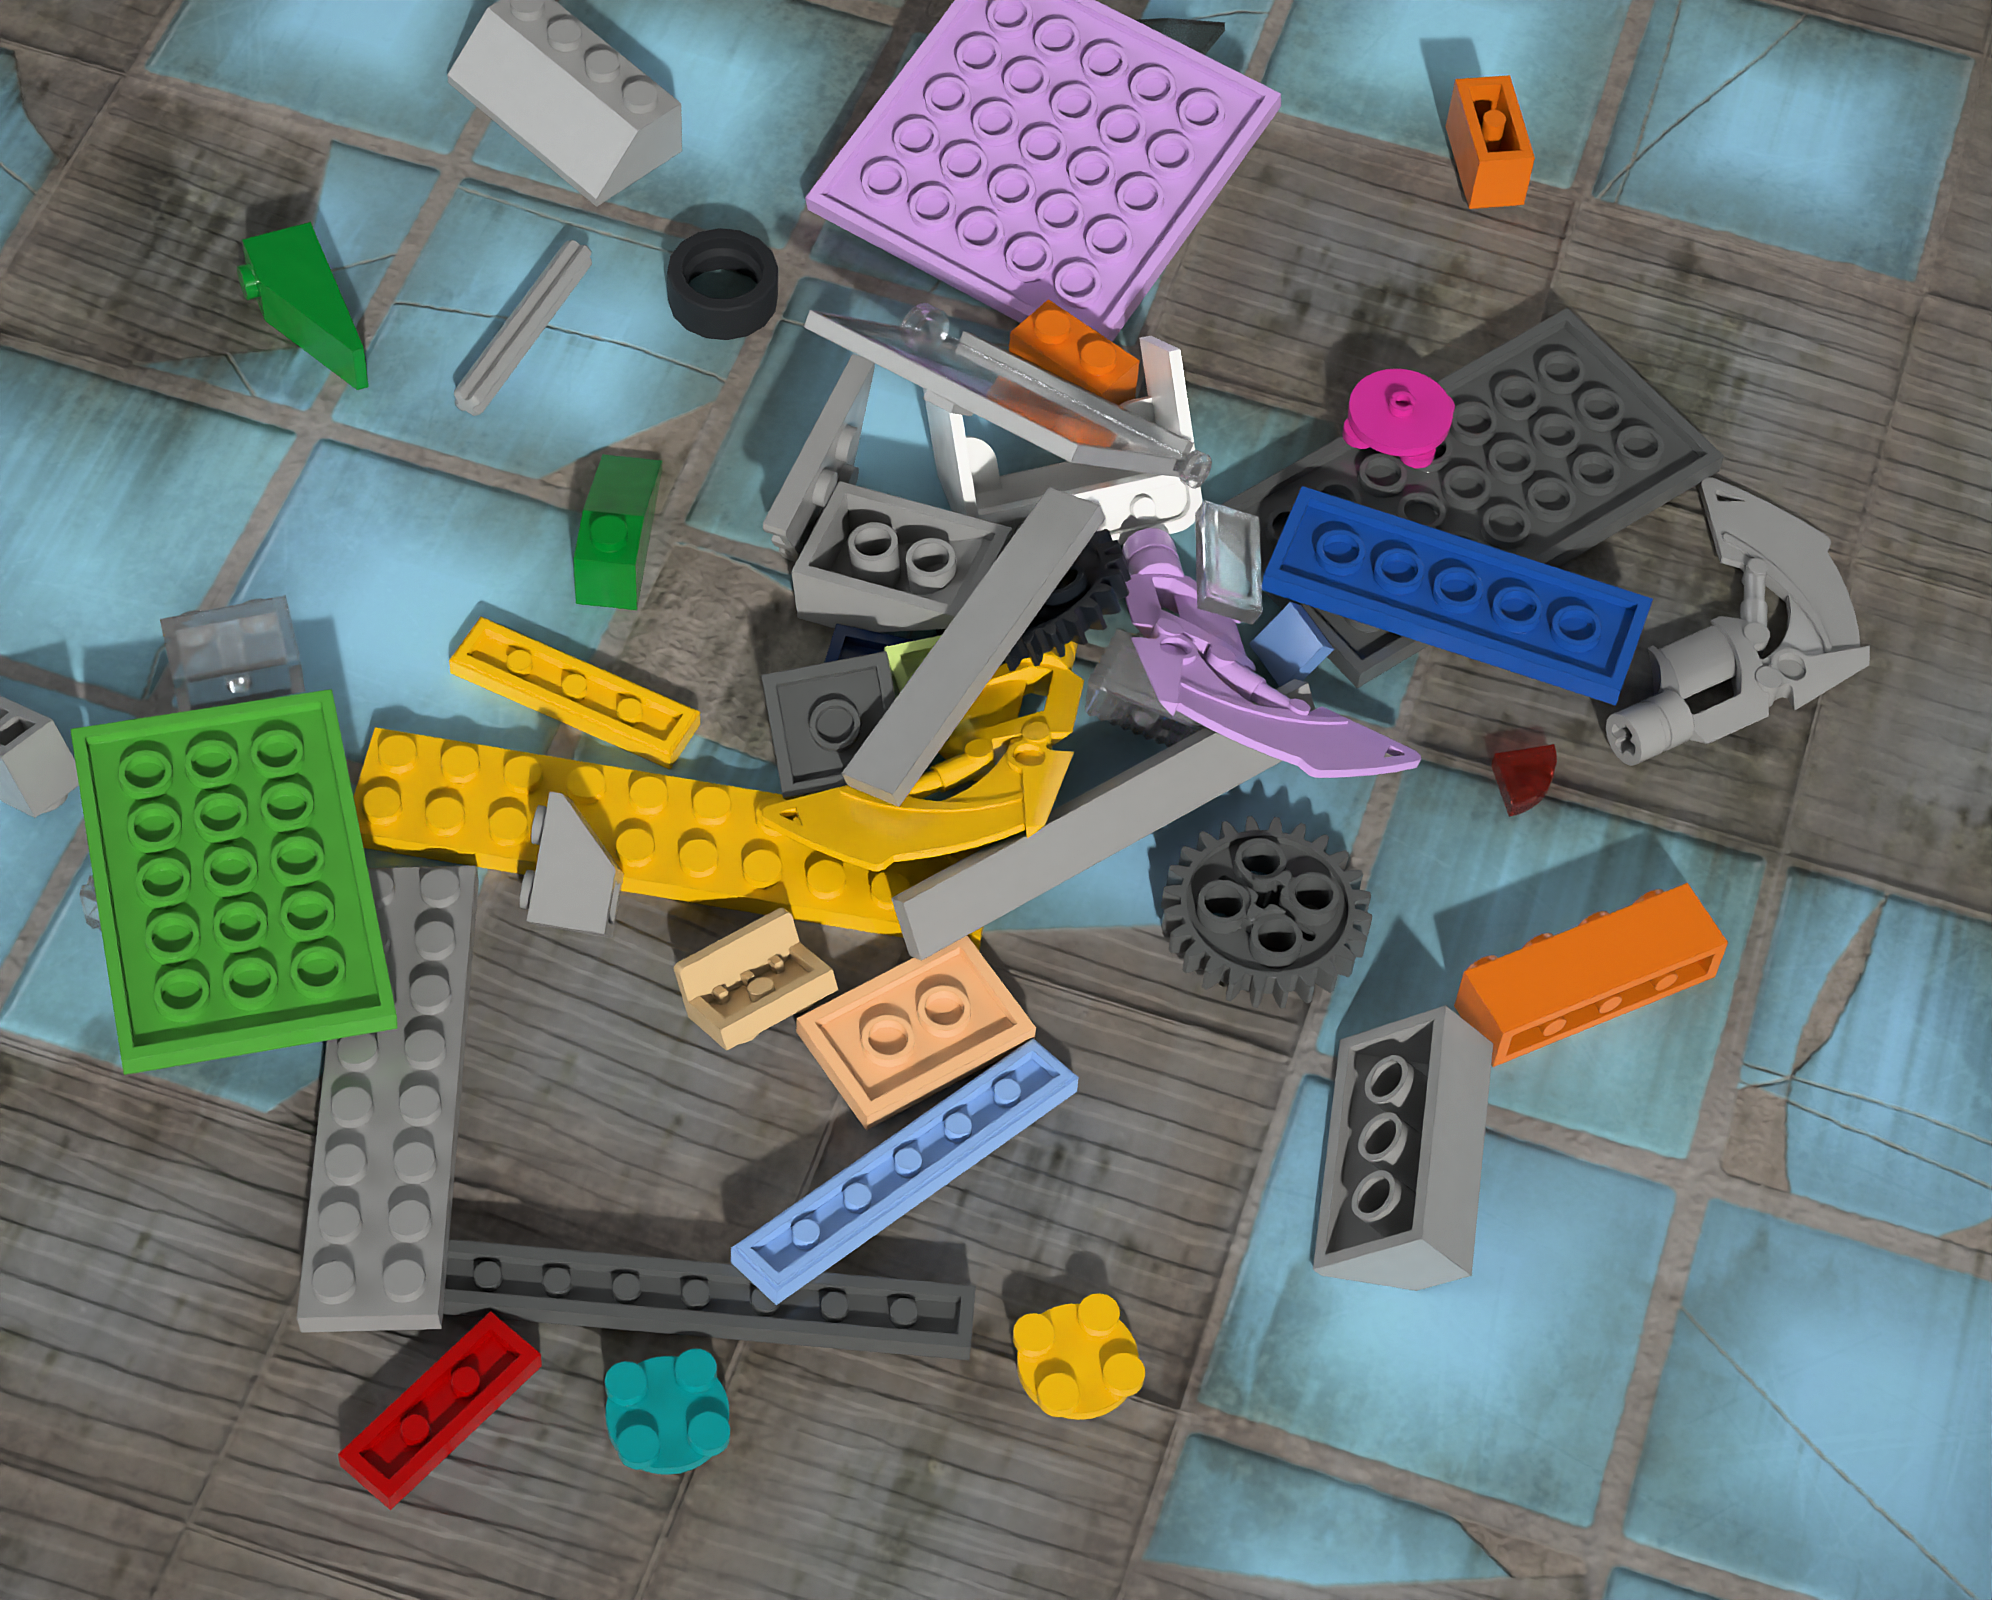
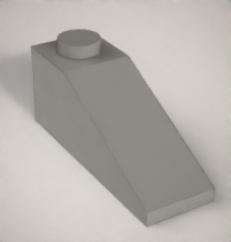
(34, 761)

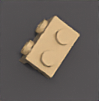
(752, 980)

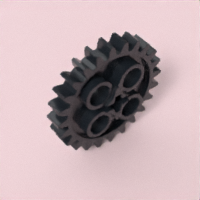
(1076, 603)

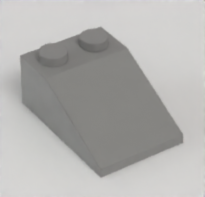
(891, 562)

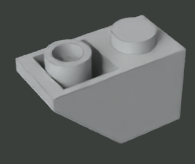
(574, 875)

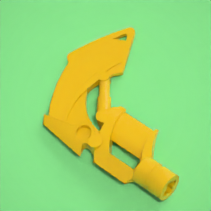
(1003, 802)

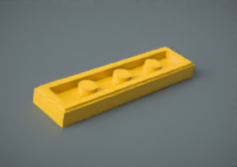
(575, 692)

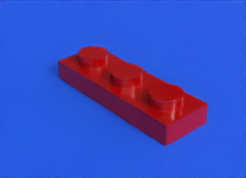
(440, 1410)

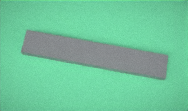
(973, 646)

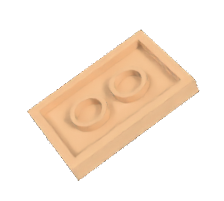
(914, 1031)

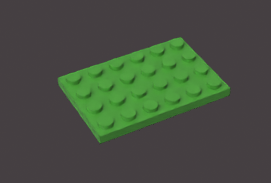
(231, 881)

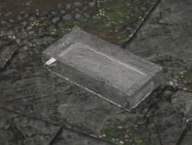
(1228, 562)

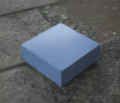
(1291, 645)

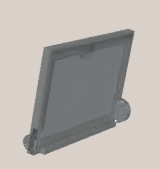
(1014, 394)

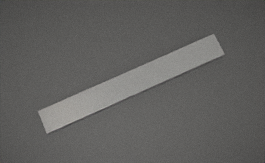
(1077, 836)

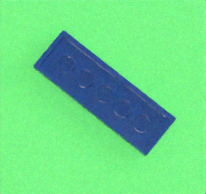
(1457, 595)

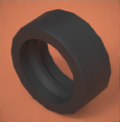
(727, 251)

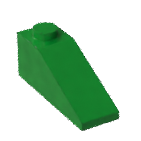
(302, 299)
(616, 532)

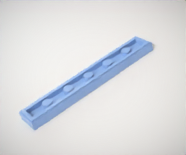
(903, 1171)

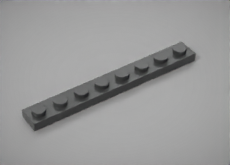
(706, 1300)

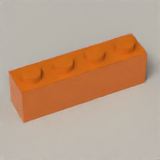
(1591, 972)

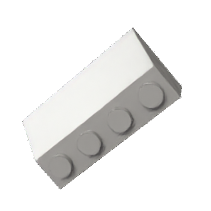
(567, 96)
(1405, 1153)

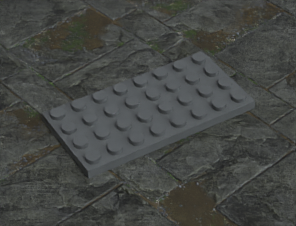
(1540, 460)

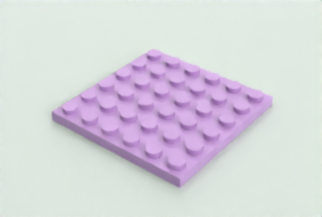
(1045, 156)

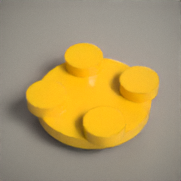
(1078, 1358)

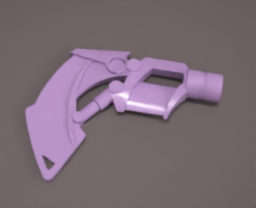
(1205, 674)

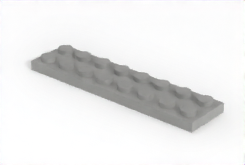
(393, 1120)

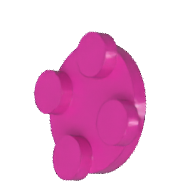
(1399, 415)

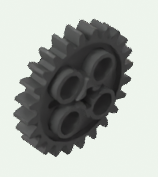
(1266, 912)

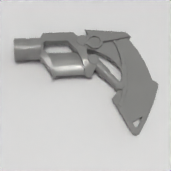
(1814, 656)

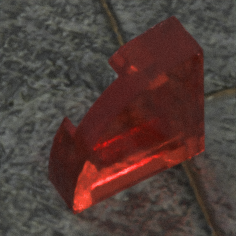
(1524, 776)

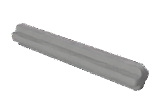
(522, 328)

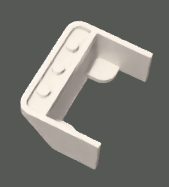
(1127, 498)

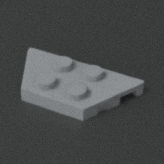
(823, 461)

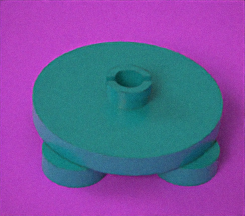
(667, 1412)

